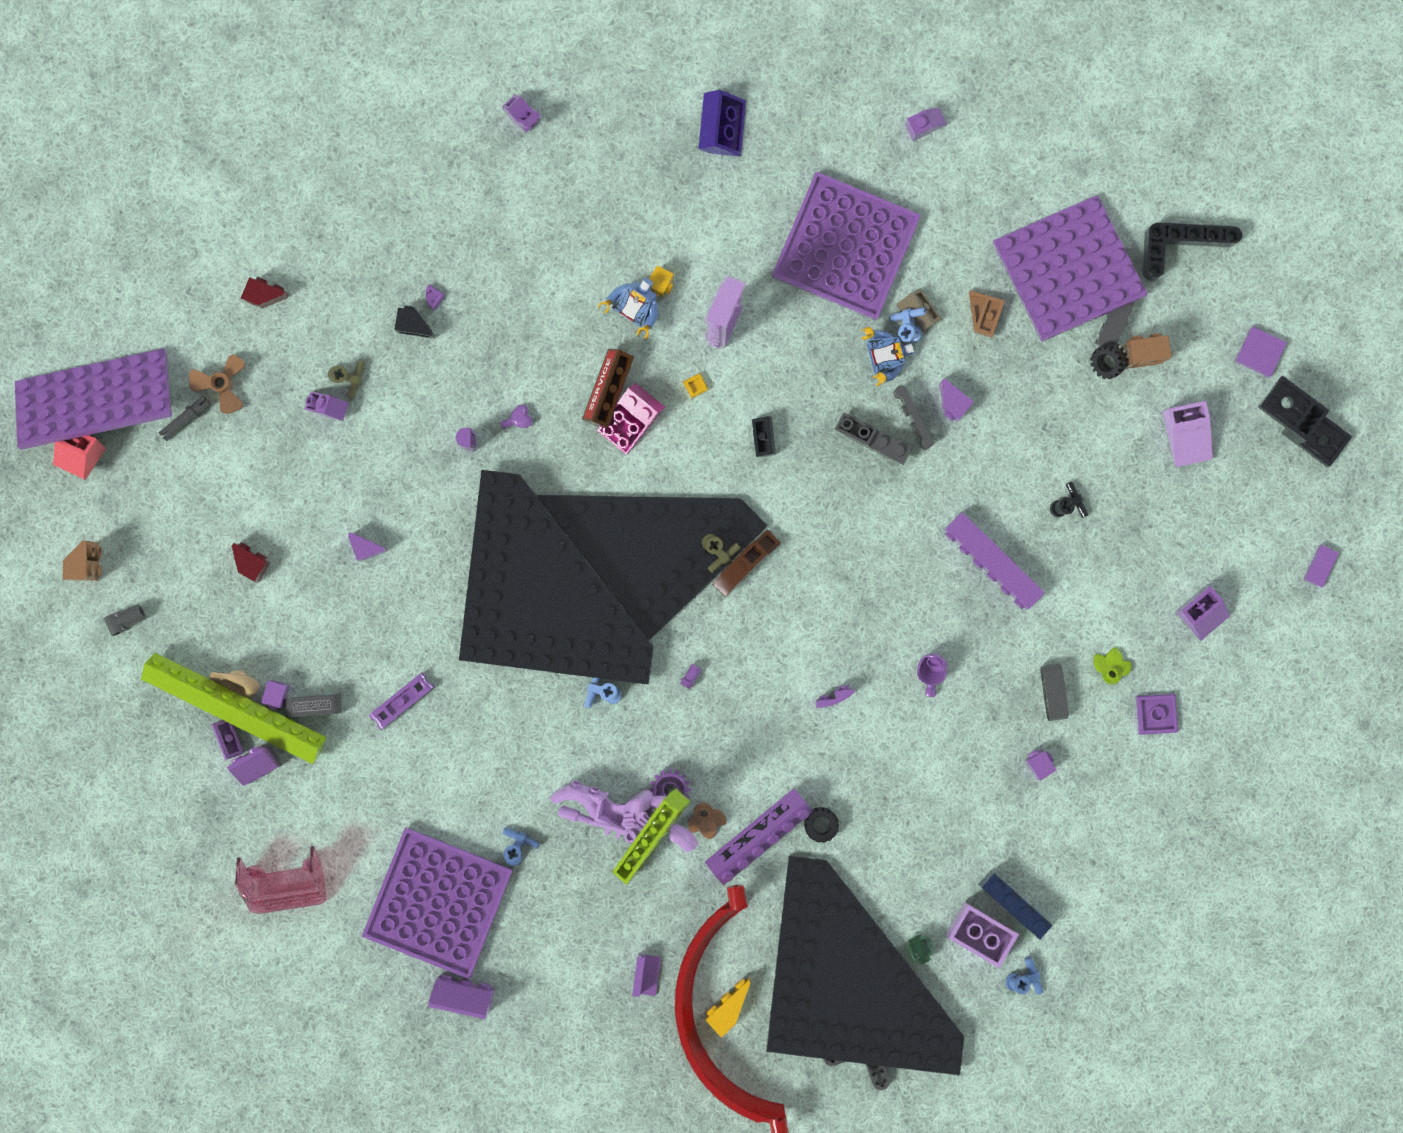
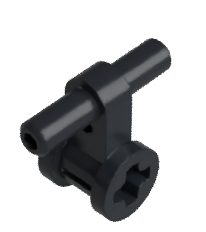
(1067, 505)

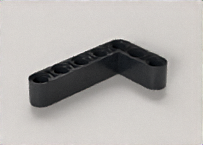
(1184, 238)

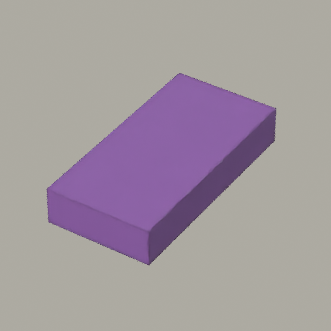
(1321, 566)

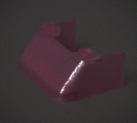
(281, 889)

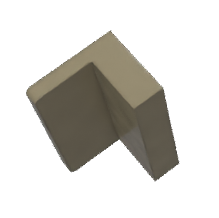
(918, 300)

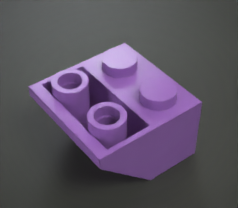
(1203, 612)
(255, 765)

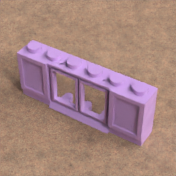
(724, 312)

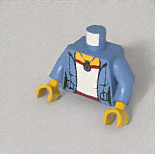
(635, 303)
(886, 354)

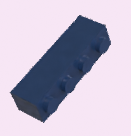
(1015, 905)

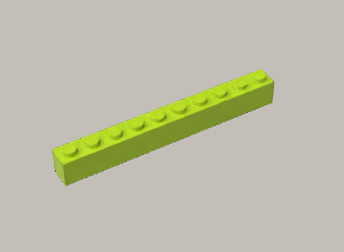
(233, 708)

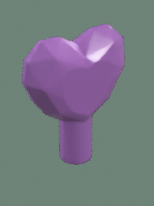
(518, 418)

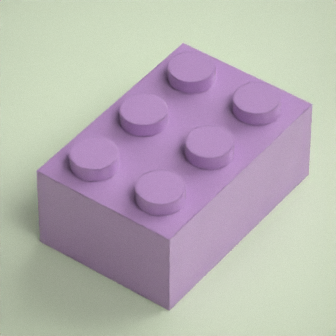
(982, 934)

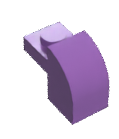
(521, 113)

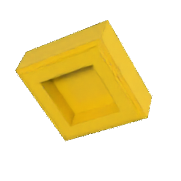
(695, 386)

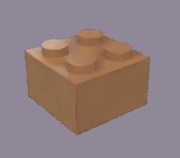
(1147, 351)

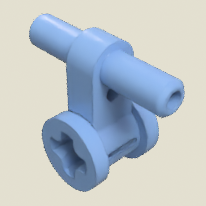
(908, 326)
(603, 691)

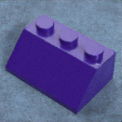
(722, 123)

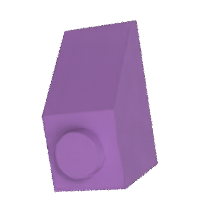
(925, 123)
(953, 401)

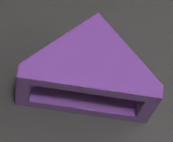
(364, 548)

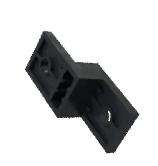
(1305, 421)

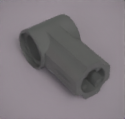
(122, 620)

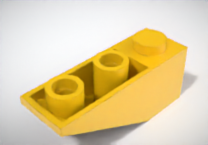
(726, 1013)

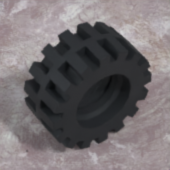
(1117, 355)
(833, 826)

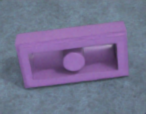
(466, 439)
(227, 739)

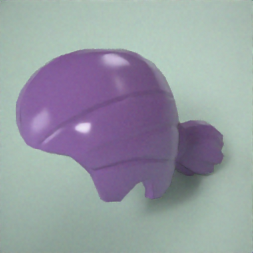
(932, 671)

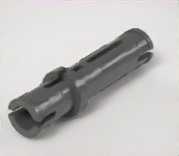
(184, 418)

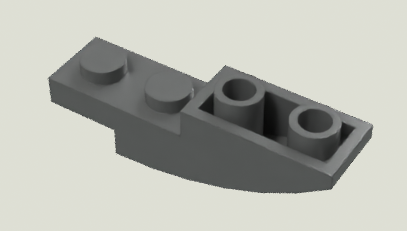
(873, 439)

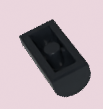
(763, 436)

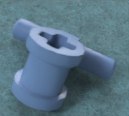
(520, 839)
(1022, 983)

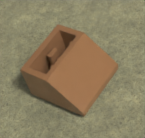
(83, 562)

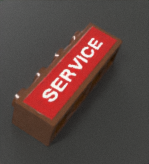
(608, 388)

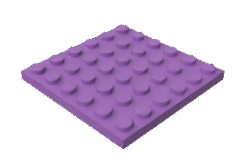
(846, 245)
(1069, 268)
(437, 903)

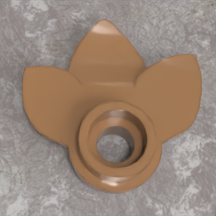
(706, 823)

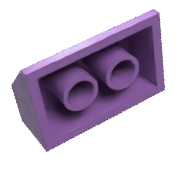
(461, 996)

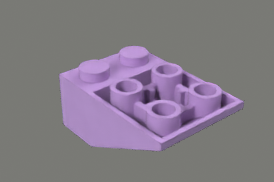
(1189, 433)

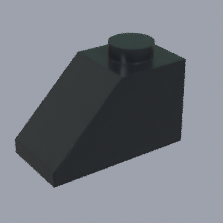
(412, 323)

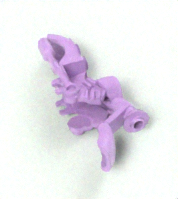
(624, 818)

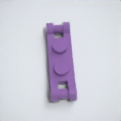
(401, 701)

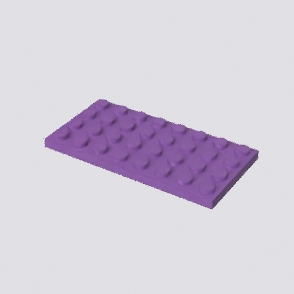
(92, 399)

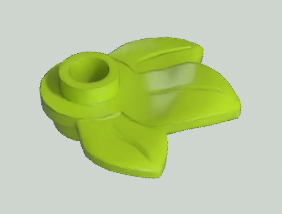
(1112, 663)

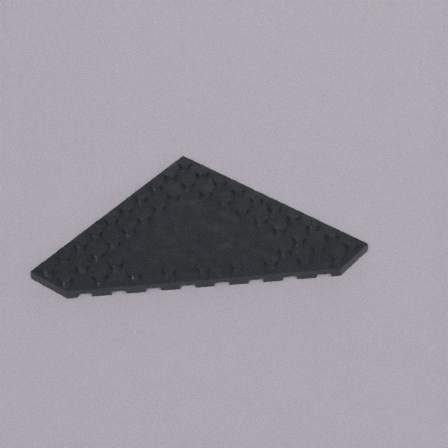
(653, 546)
(538, 598)
(846, 986)

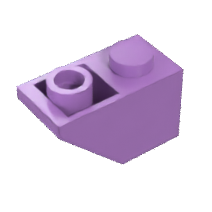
(326, 405)

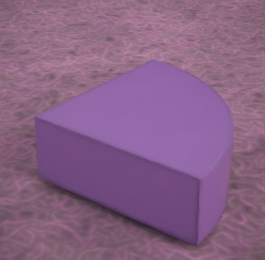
(433, 297)

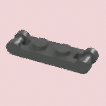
(917, 423)

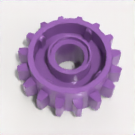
(670, 779)

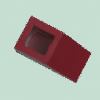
(261, 294)
(248, 563)

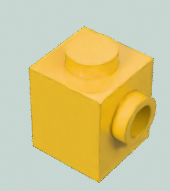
(661, 281)

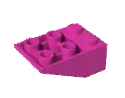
(631, 418)

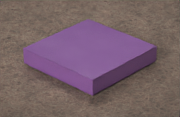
(1260, 352)
(1156, 714)

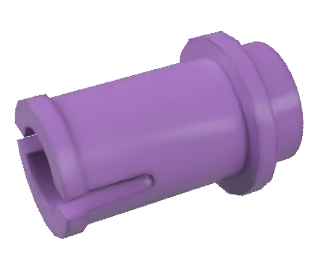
(690, 676)

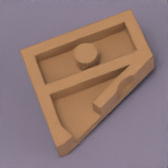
(985, 313)

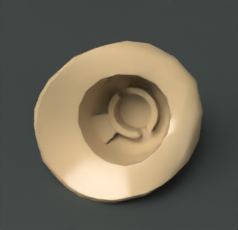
(248, 688)

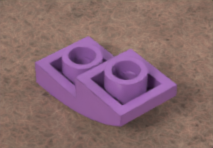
(839, 695)

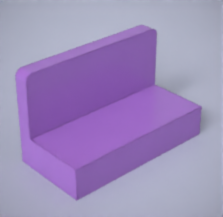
(646, 975)

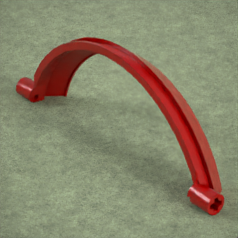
(711, 1077)

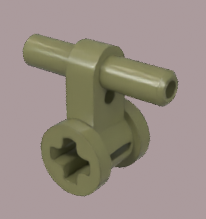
(355, 379)
(723, 557)

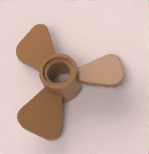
(228, 400)

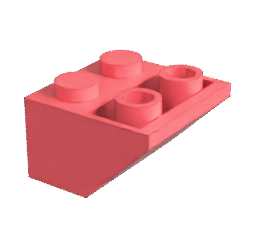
(78, 455)

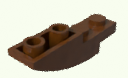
(746, 563)

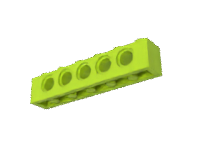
(651, 836)

